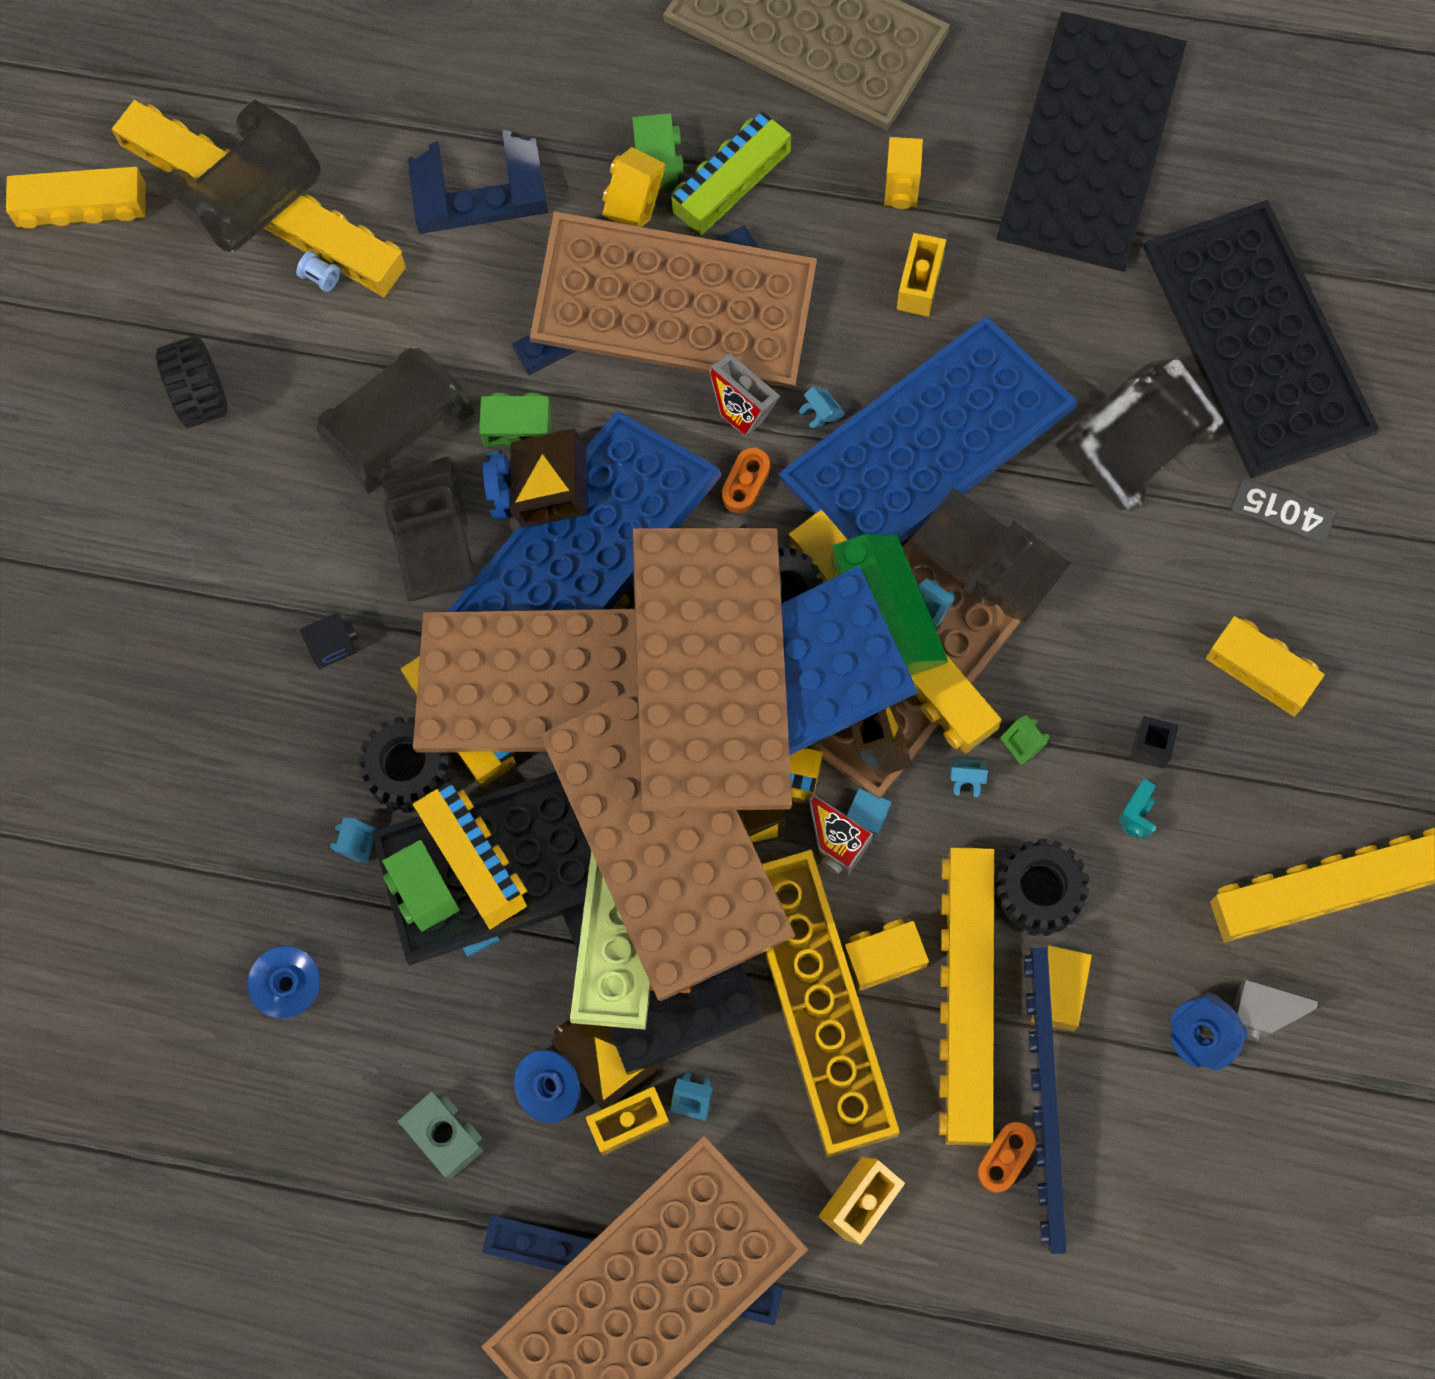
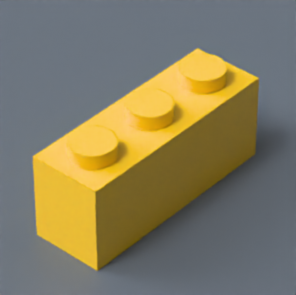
(1265, 665)

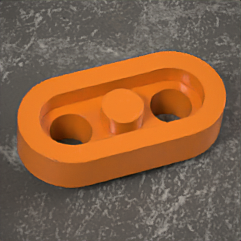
(745, 482)
(1005, 1157)

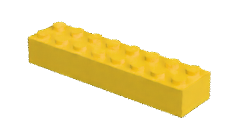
(826, 1015)

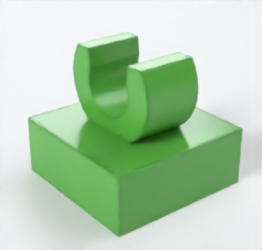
(1024, 739)

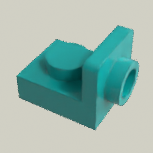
(1138, 804)

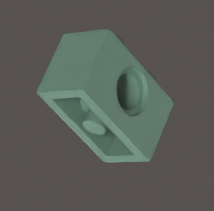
(422, 1124)

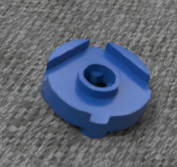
(497, 483)
(1221, 1019)

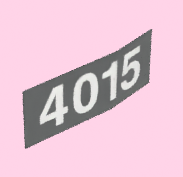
(1284, 510)

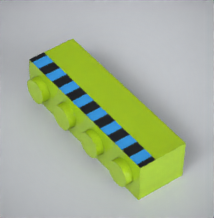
(731, 173)

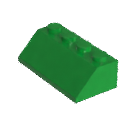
(896, 594)

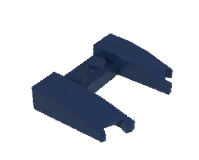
(442, 211)

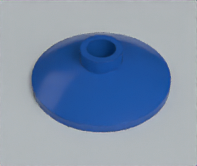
(271, 970)
(535, 1090)

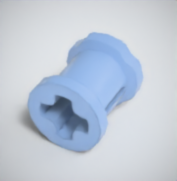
(318, 271)

